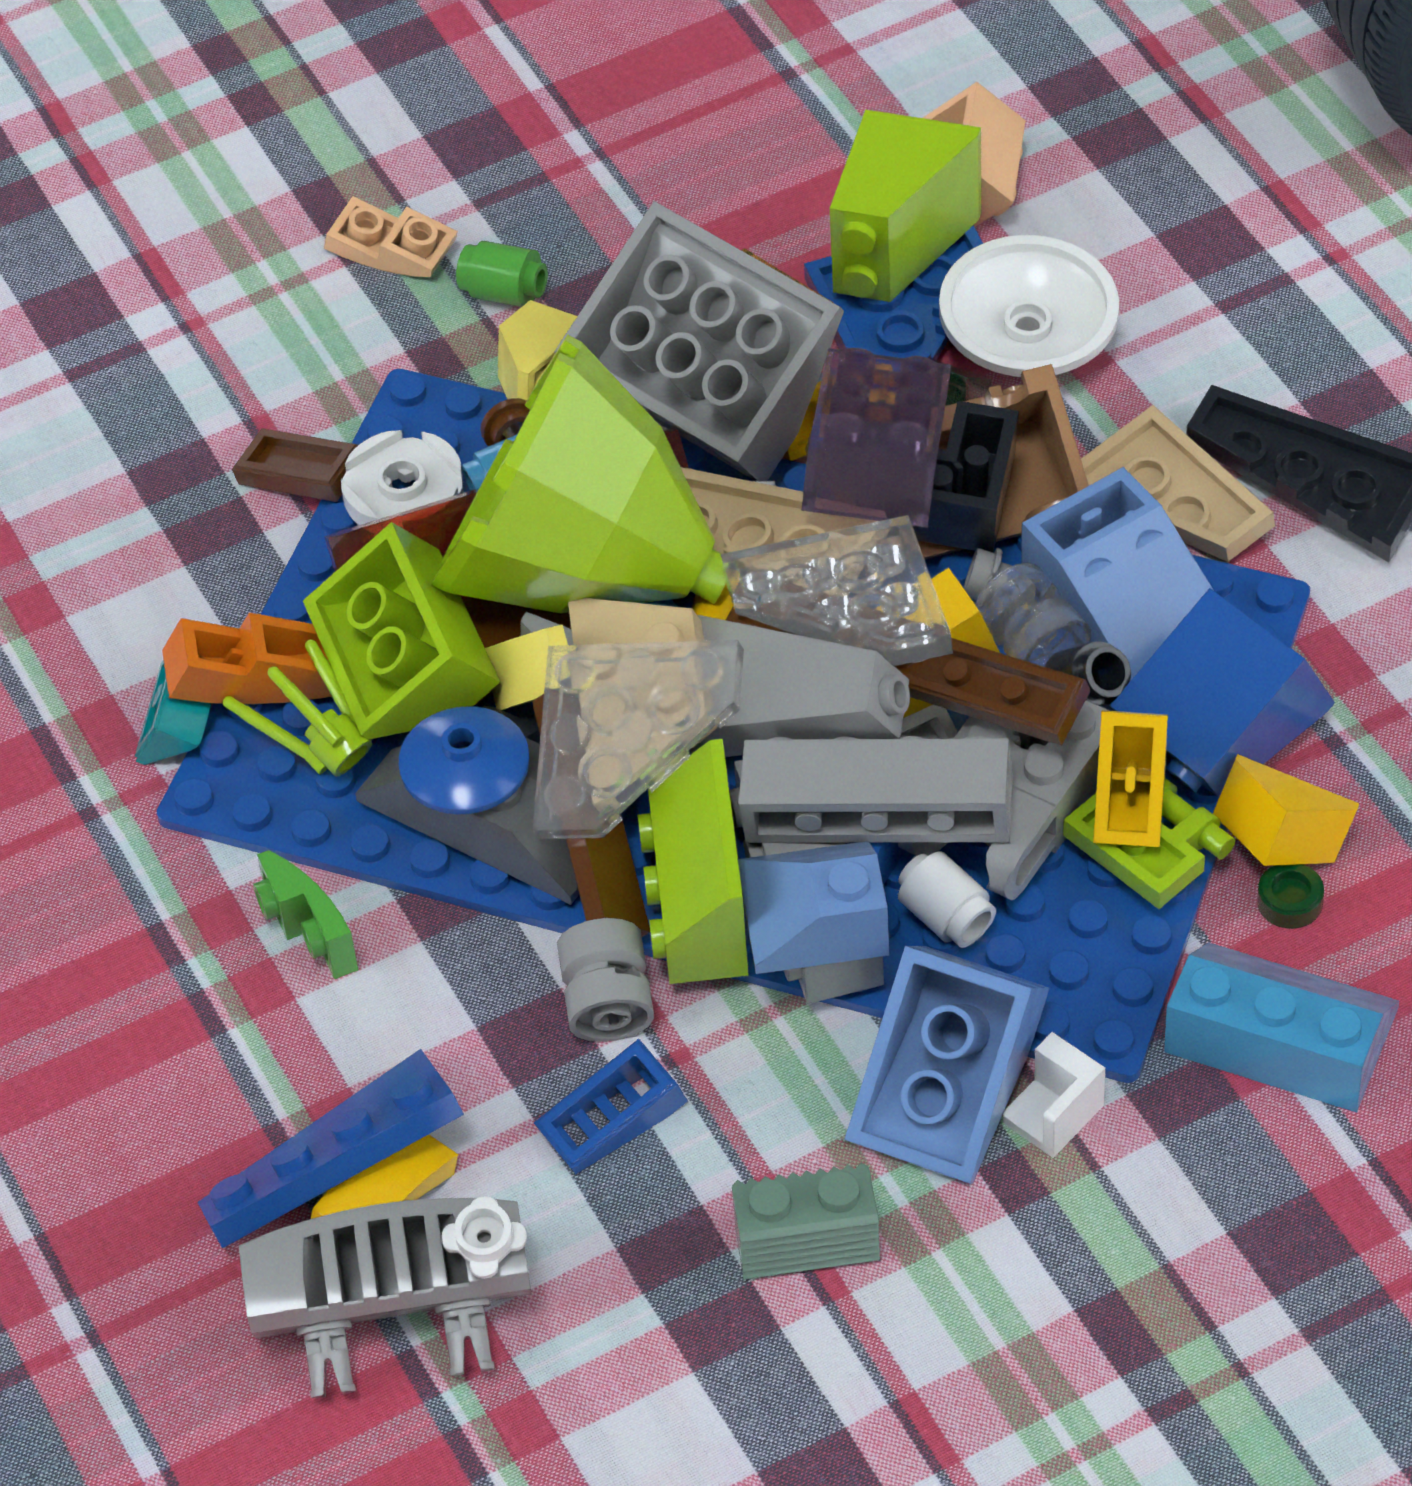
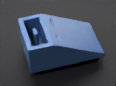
(1117, 564)

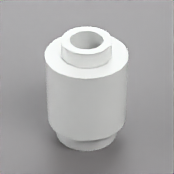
(946, 898)

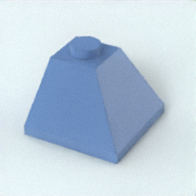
(814, 907)

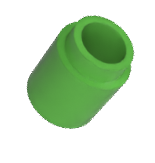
(501, 273)

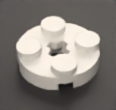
(389, 456)

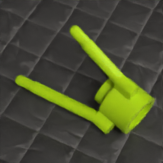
(333, 737)

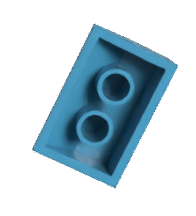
(1277, 1025)

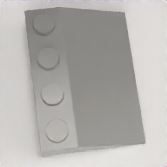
(709, 340)

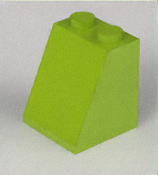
(902, 201)

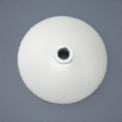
(1028, 305)

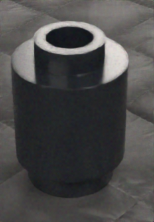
(1101, 666)

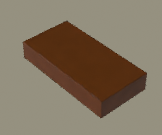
(294, 464)

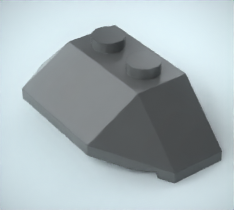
(494, 836)

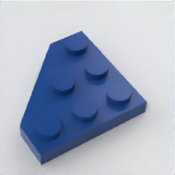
(896, 328)

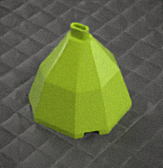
(583, 504)

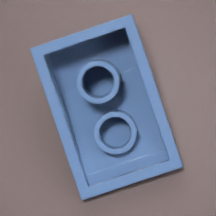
(945, 1061)

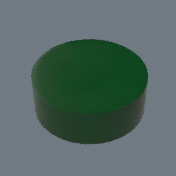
(1290, 895)

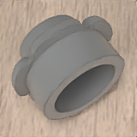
(983, 569)

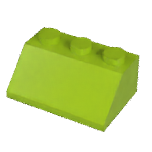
(396, 637)
(695, 871)

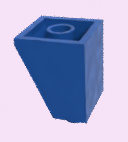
(1224, 693)

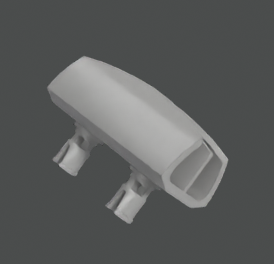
(369, 1268)

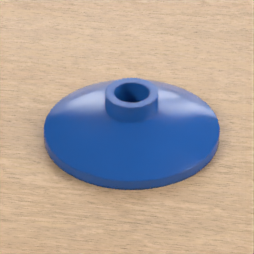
(468, 777)

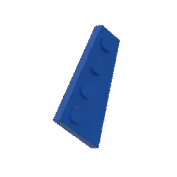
(345, 1141)

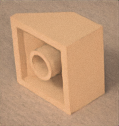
(1000, 143)

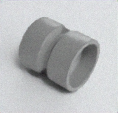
(605, 980)

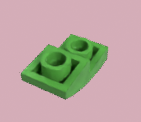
(305, 911)

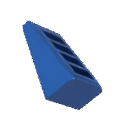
(615, 1077)

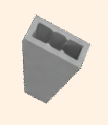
(808, 689)

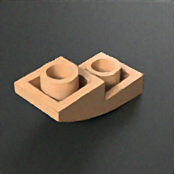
(391, 244)

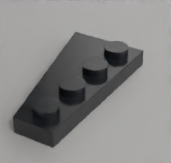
(1316, 467)

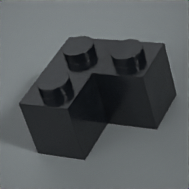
(972, 478)

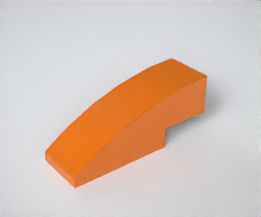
(220, 661)

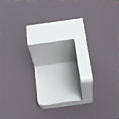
(1060, 1099)

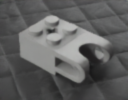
(1046, 789)

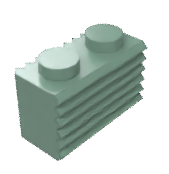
(806, 1221)

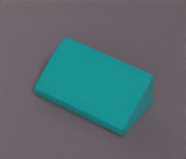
(170, 724)

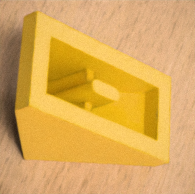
(1130, 778)
(1283, 816)

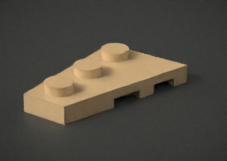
(1193, 488)

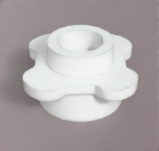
(480, 1217)

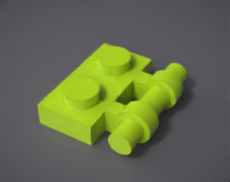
(1162, 870)

